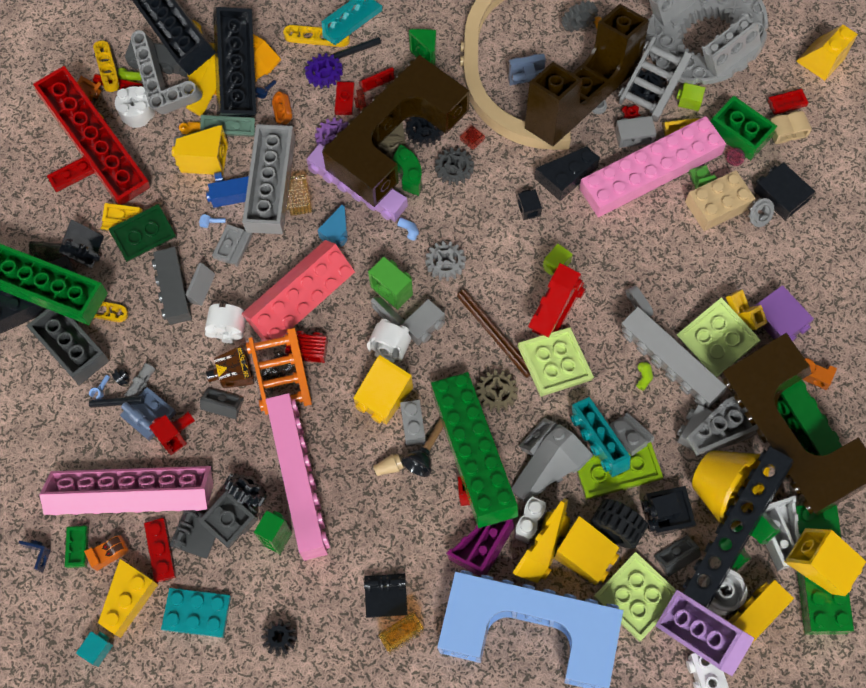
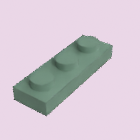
(231, 125)

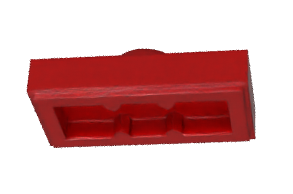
(344, 98)
(787, 101)

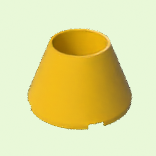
(721, 478)

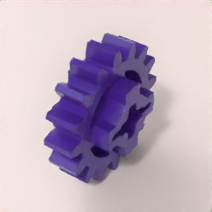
(323, 70)

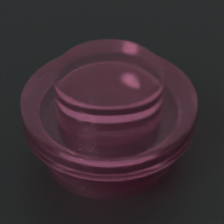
(735, 157)

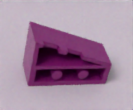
(481, 547)

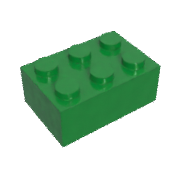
(743, 127)

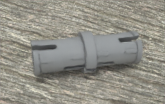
(140, 381)

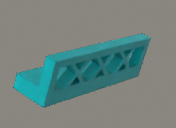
(351, 19)

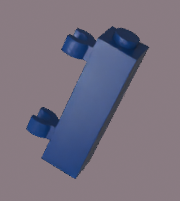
(227, 192)

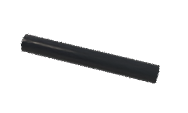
(357, 48)
(116, 401)

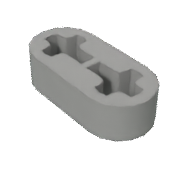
(638, 300)

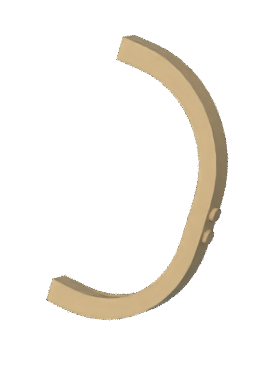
(488, 111)

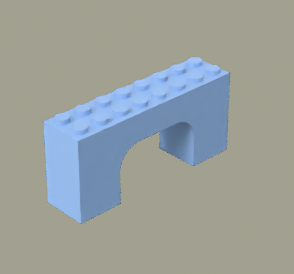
(482, 601)

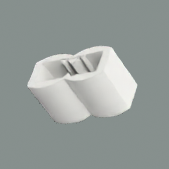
(528, 523)

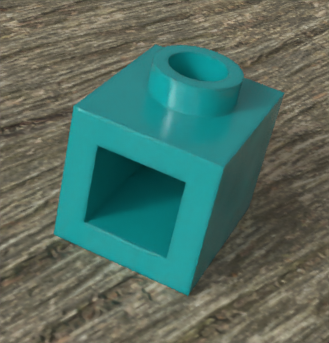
(95, 648)

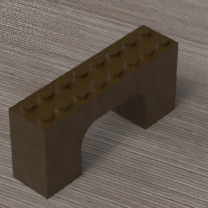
(416, 92)
(563, 98)
(758, 385)

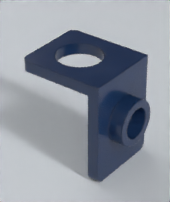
(44, 551)

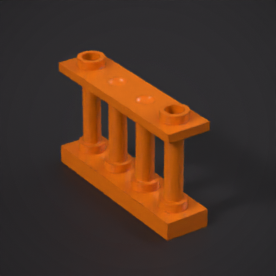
(293, 358)

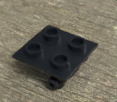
(81, 244)
(385, 595)

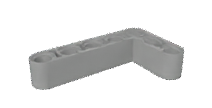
(150, 81)

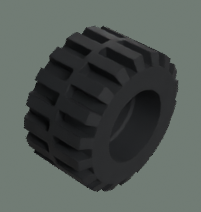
(619, 523)

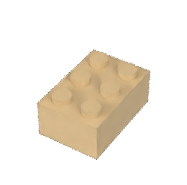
(720, 200)

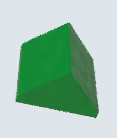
(423, 43)

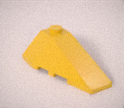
(205, 79)

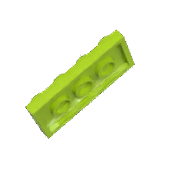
(597, 482)

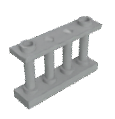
(664, 93)

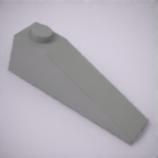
(722, 428)
(555, 458)

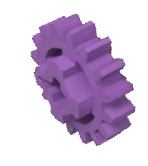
(330, 129)

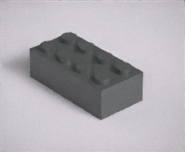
(68, 345)

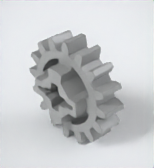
(446, 268)

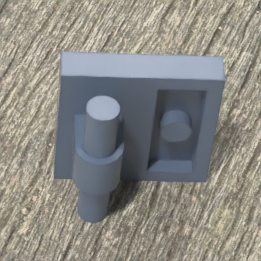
(525, 69)
(142, 415)

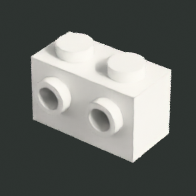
(705, 673)

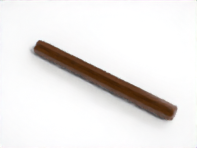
(493, 331)

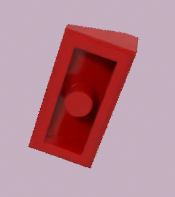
(377, 79)

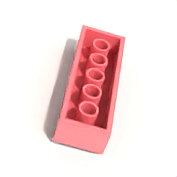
(298, 292)

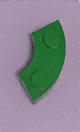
(409, 169)

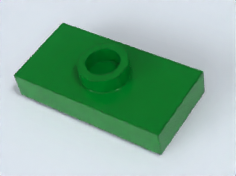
(75, 546)

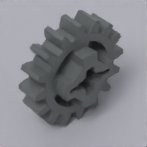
(579, 16)
(453, 167)

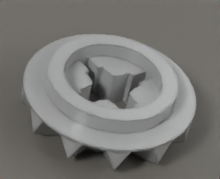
(766, 206)

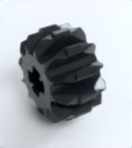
(272, 636)

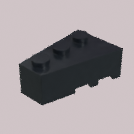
(566, 172)

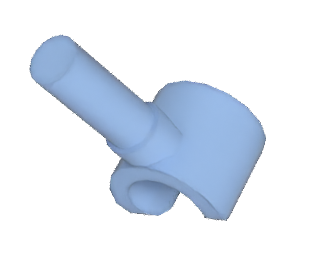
(206, 219)
(100, 388)

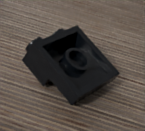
(685, 519)

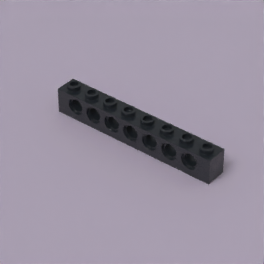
(768, 458)

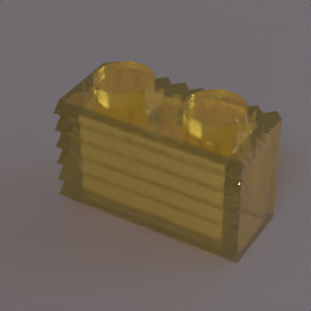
(298, 196)
(401, 633)

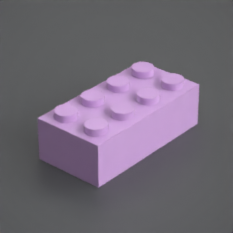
(705, 632)

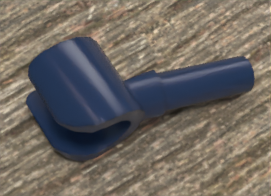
(262, 92)

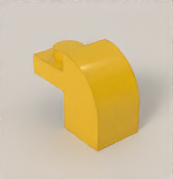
(752, 316)

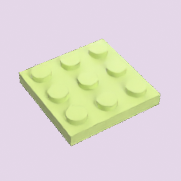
(718, 337)
(555, 361)
(639, 593)

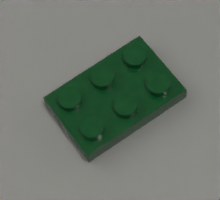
(142, 233)

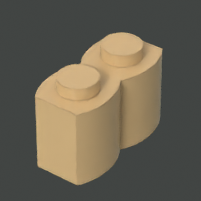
(790, 127)

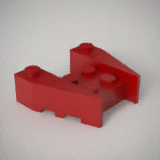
(558, 301)

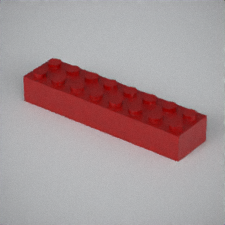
(91, 136)

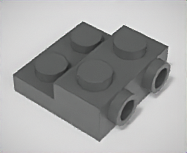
(228, 519)

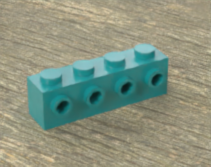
(601, 437)

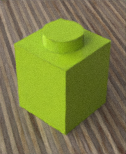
(690, 96)
(556, 256)

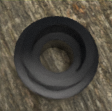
(121, 376)

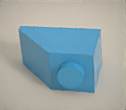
(335, 228)

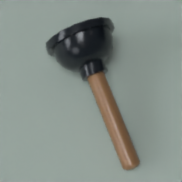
(419, 460)

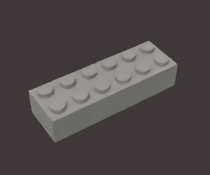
(269, 179)
(672, 358)

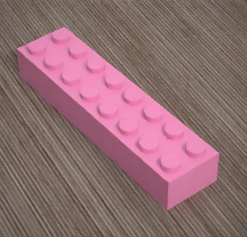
(652, 166)
(296, 477)
(127, 490)

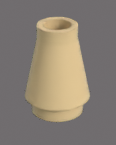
(389, 465)

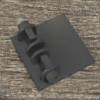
(192, 535)

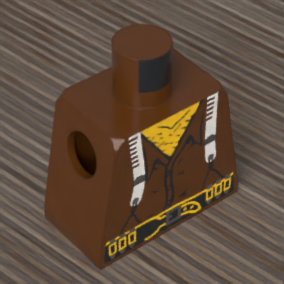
(232, 369)

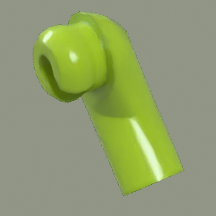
(128, 75)
(647, 375)

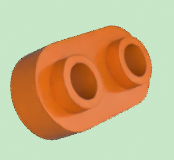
(282, 108)

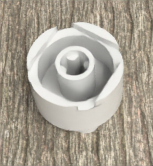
(133, 106)
(225, 323)
(389, 340)
(735, 596)

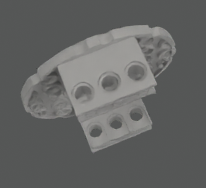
(724, 54)

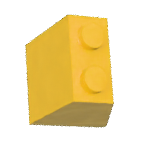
(828, 51)
(201, 151)
(383, 390)
(587, 552)
(826, 560)

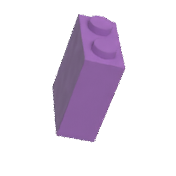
(784, 314)

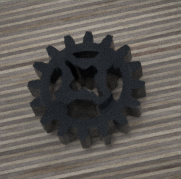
(644, 93)
(424, 133)
(245, 489)

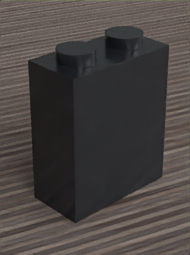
(784, 189)

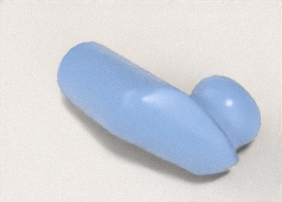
(411, 228)

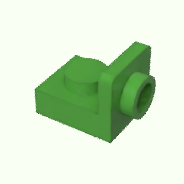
(701, 176)

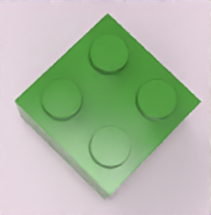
(391, 282)

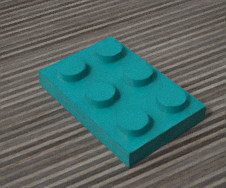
(196, 613)

